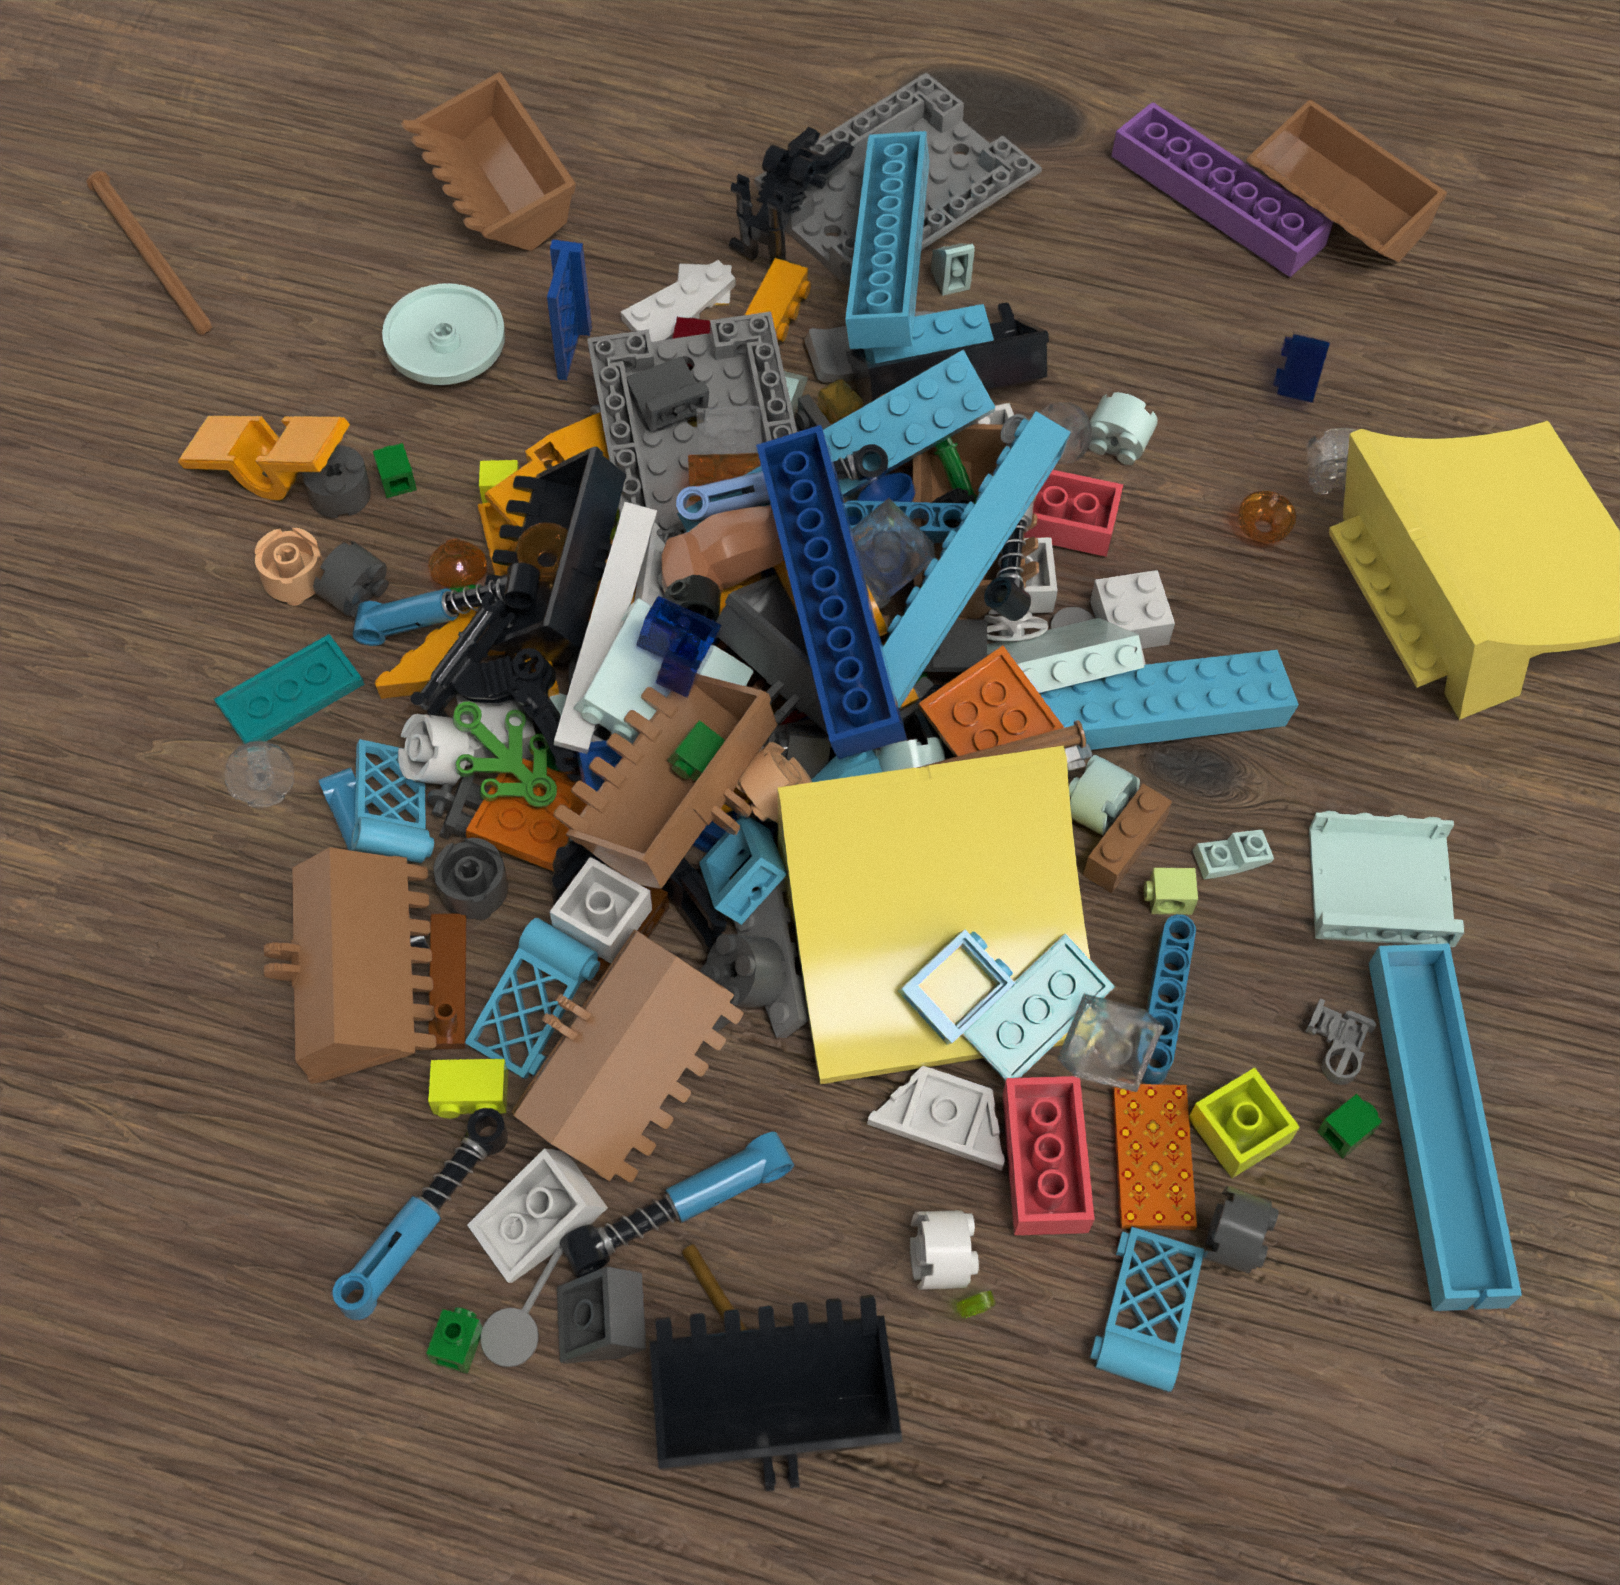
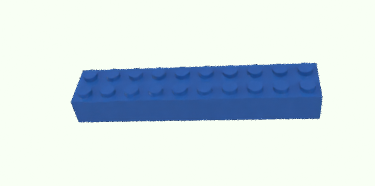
(830, 594)

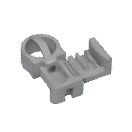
(1346, 1039)

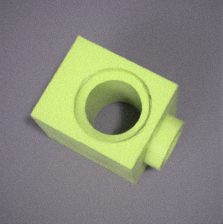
(1172, 891)

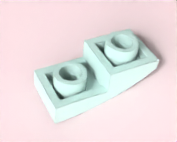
(1235, 855)

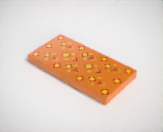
(1154, 1158)

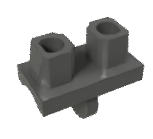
(455, 821)

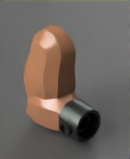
(718, 556)

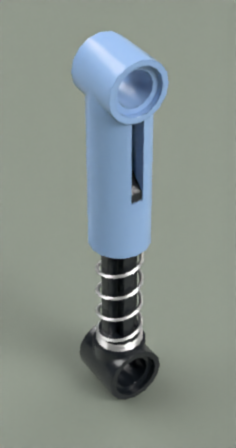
(755, 490)

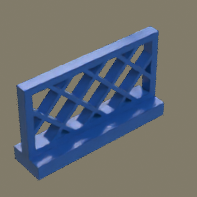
(568, 302)

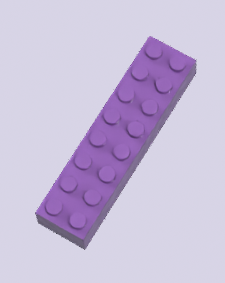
(1221, 189)

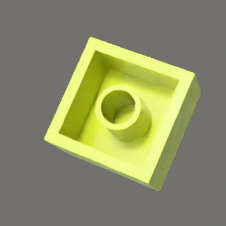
(1243, 1122)

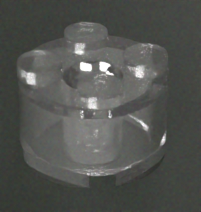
(1328, 460)

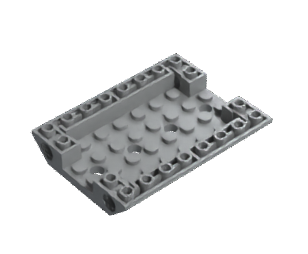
(956, 183)
(740, 369)

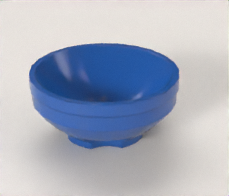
(895, 486)

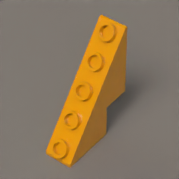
(418, 664)

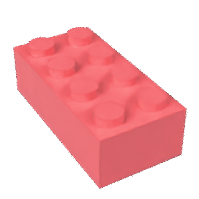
(1076, 512)
(1047, 1156)

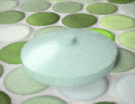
(443, 334)

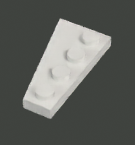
(682, 299)

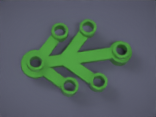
(507, 759)

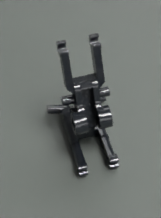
(781, 193)
(497, 680)
(683, 887)

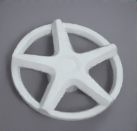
(1015, 630)

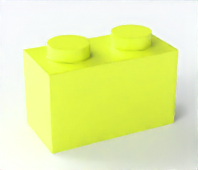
(467, 1086)

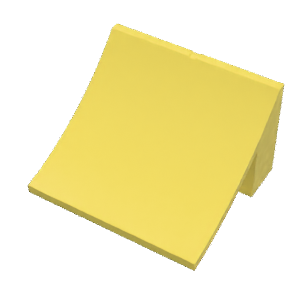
(1479, 555)
(900, 867)

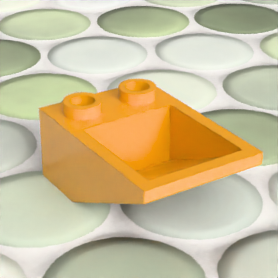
(569, 442)

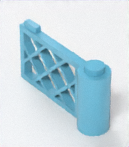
(388, 832)
(555, 955)
(1129, 1351)

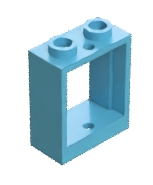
(762, 870)
(931, 1013)

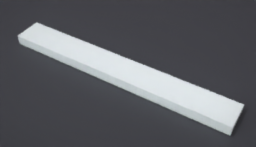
(605, 621)

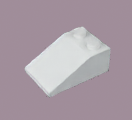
(535, 1213)

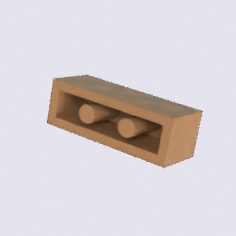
(1127, 838)

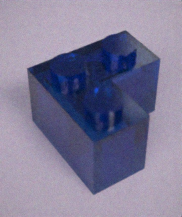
(1302, 366)
(682, 640)

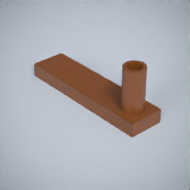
(449, 980)

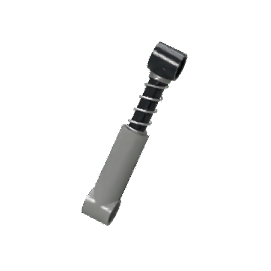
(1007, 591)

